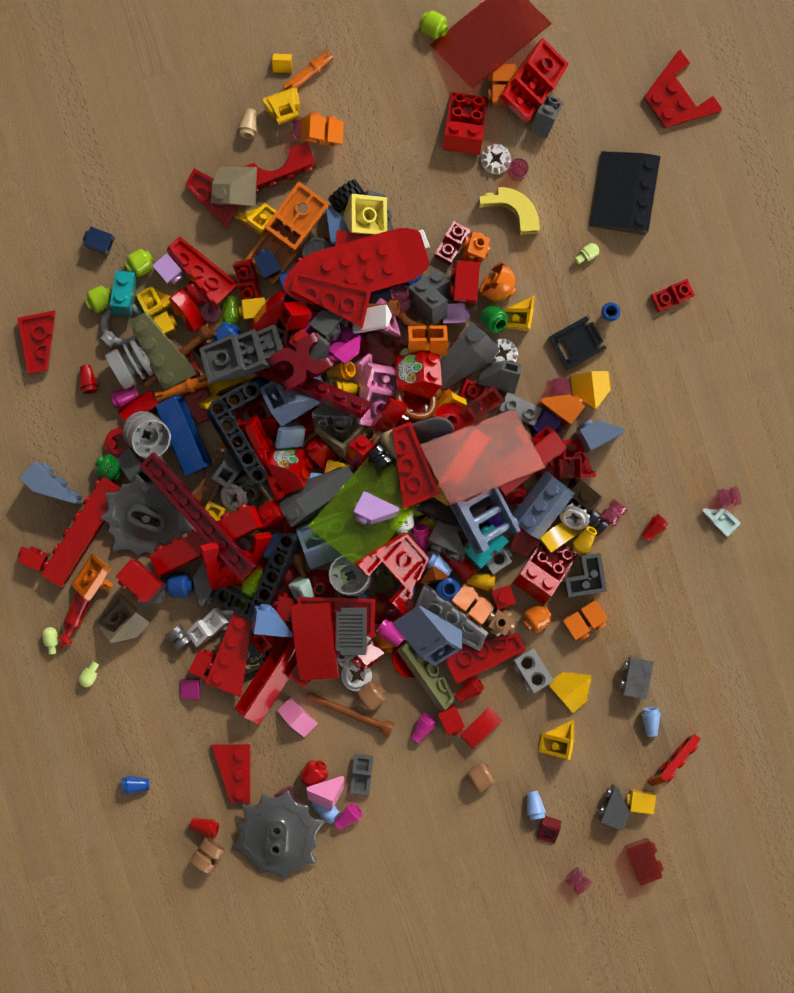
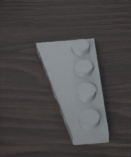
(472, 633)

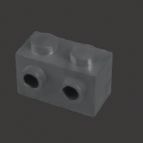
(636, 677)

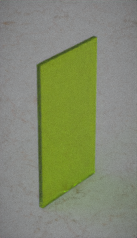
(338, 525)

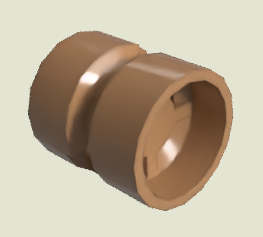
(208, 854)

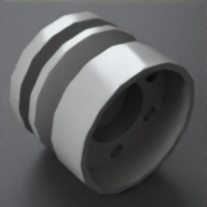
(129, 364)
(156, 436)
(340, 582)

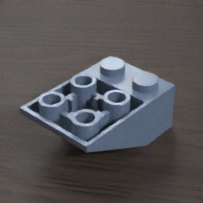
(285, 405)
(40, 479)
(429, 635)

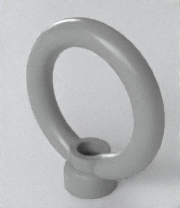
(108, 337)

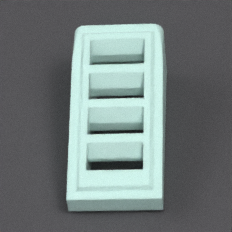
(301, 587)

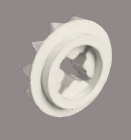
(495, 168)
(507, 345)
(227, 497)
(570, 520)
(347, 676)

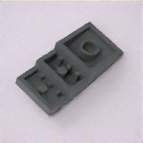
(240, 354)

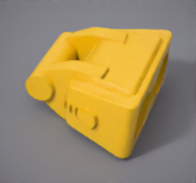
(283, 105)

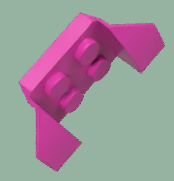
(343, 348)

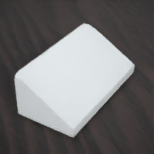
(376, 318)

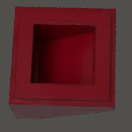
(549, 829)

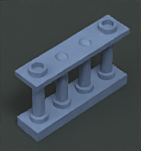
(471, 525)

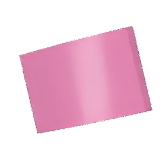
(376, 386)

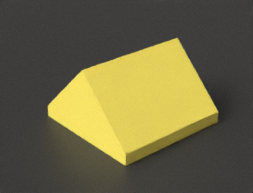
(366, 214)

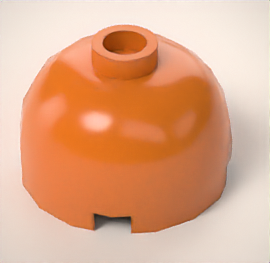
(499, 284)

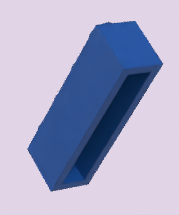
(184, 435)

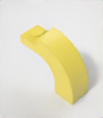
(517, 203)

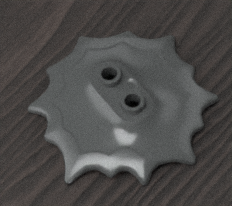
(140, 530)
(294, 839)

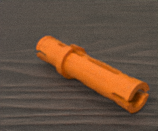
(314, 67)
(190, 385)

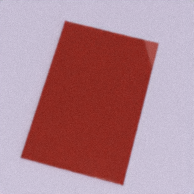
(489, 37)
(482, 457)

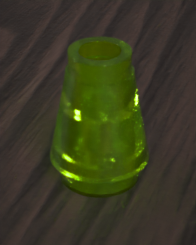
(230, 310)
(251, 583)

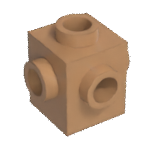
(493, 620)

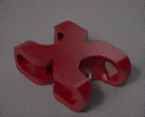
(300, 362)

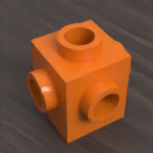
(475, 247)

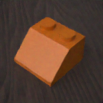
(564, 407)

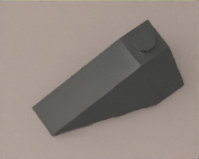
(466, 355)
(317, 493)

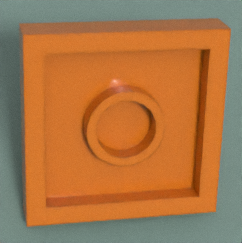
(92, 577)

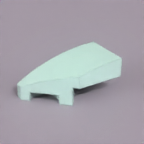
(722, 520)

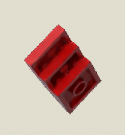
(533, 80)
(314, 641)

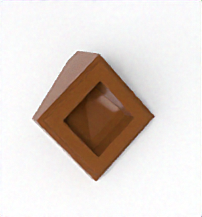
(433, 576)

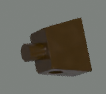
(584, 495)

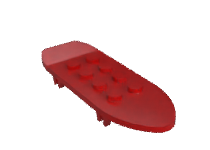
(367, 262)

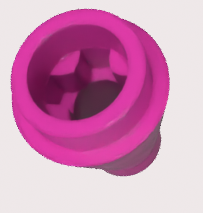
(122, 397)
(421, 535)
(390, 633)
(423, 727)
(349, 816)

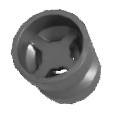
(178, 637)

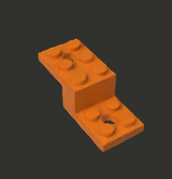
(289, 229)

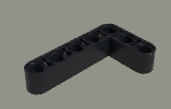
(236, 433)
(266, 581)

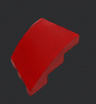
(570, 464)

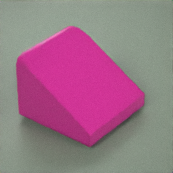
(190, 688)

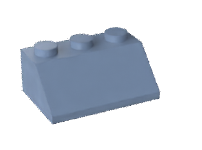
(596, 434)
(542, 505)
(315, 548)

